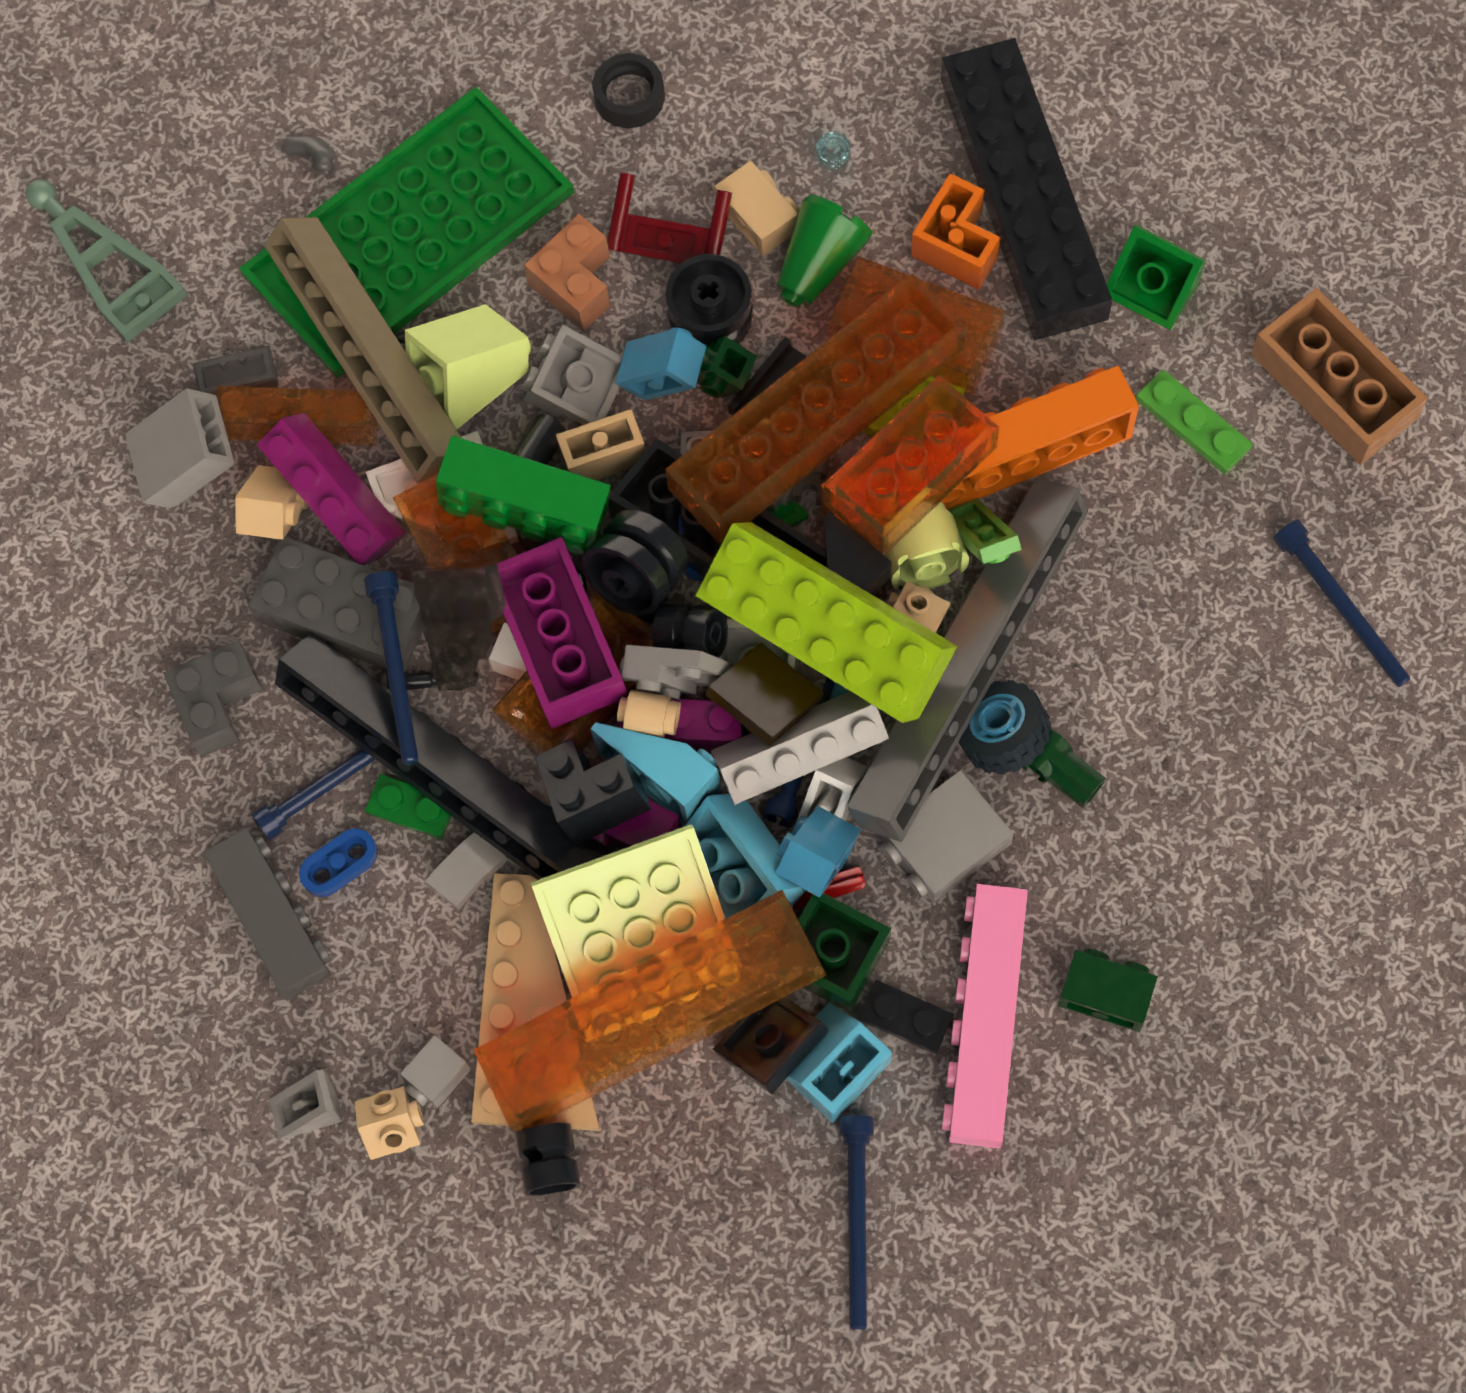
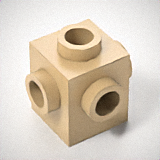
(920, 605)
(388, 1122)

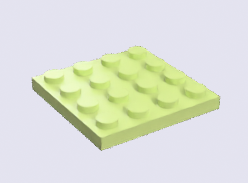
(627, 906)

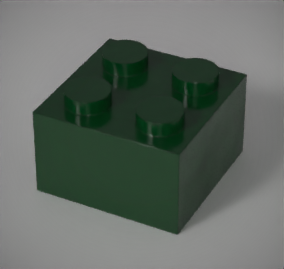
(846, 946)

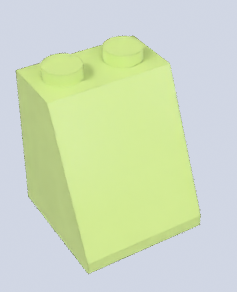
(468, 359)

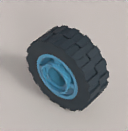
(1006, 729)

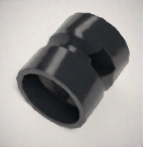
(690, 628)
(548, 1159)

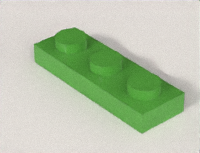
(1194, 422)
(984, 532)

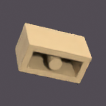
(759, 208)
(602, 446)
(267, 504)

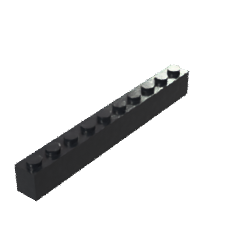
(446, 769)

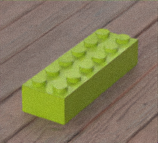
(826, 621)

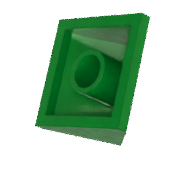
(1155, 277)

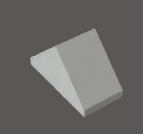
(306, 1105)

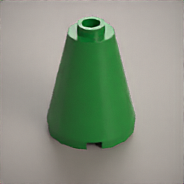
(819, 249)

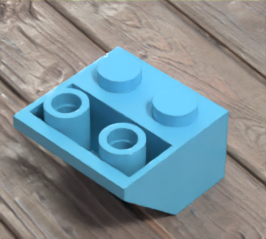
(839, 1064)

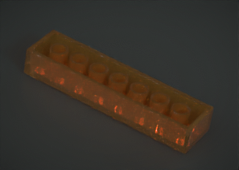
(816, 408)
(649, 1012)

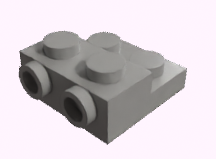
(573, 377)
(670, 670)

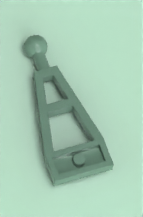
(137, 305)

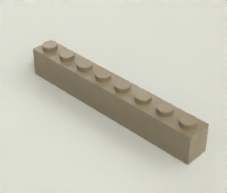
(363, 344)

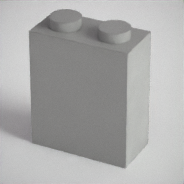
(179, 448)
(948, 838)

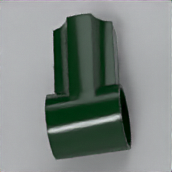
(1066, 771)

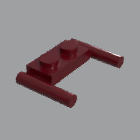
(664, 238)

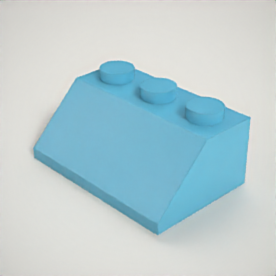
(739, 854)

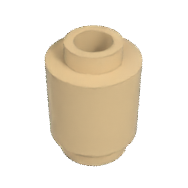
(649, 713)

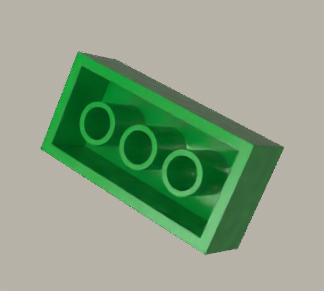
(521, 494)

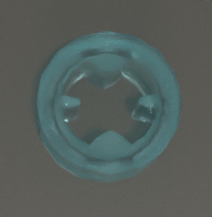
(833, 161)

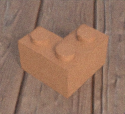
(565, 271)

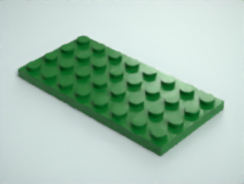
(425, 216)

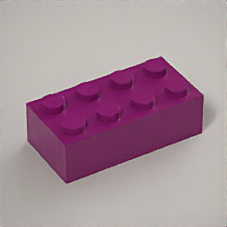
(558, 634)

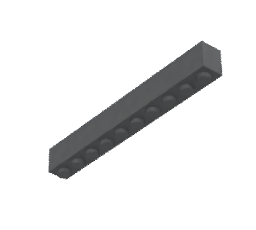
(984, 632)

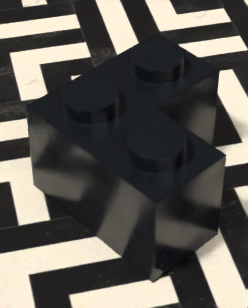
(589, 797)

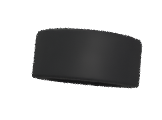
(634, 115)

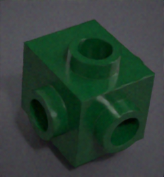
(725, 368)

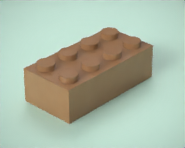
(1338, 376)

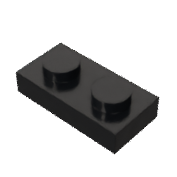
(906, 1017)

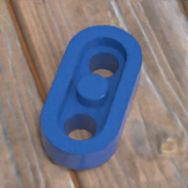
(336, 859)

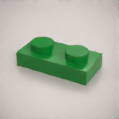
(407, 807)

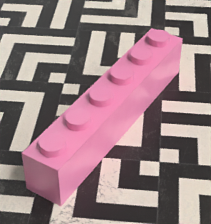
(987, 1016)

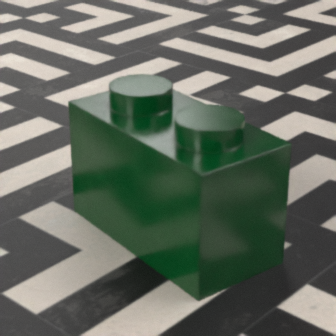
(1108, 989)

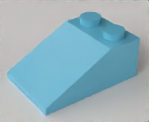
(667, 768)

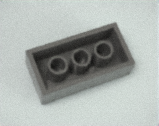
(327, 596)

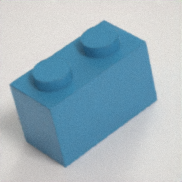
(661, 364)
(816, 850)

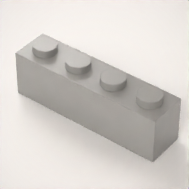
(818, 739)

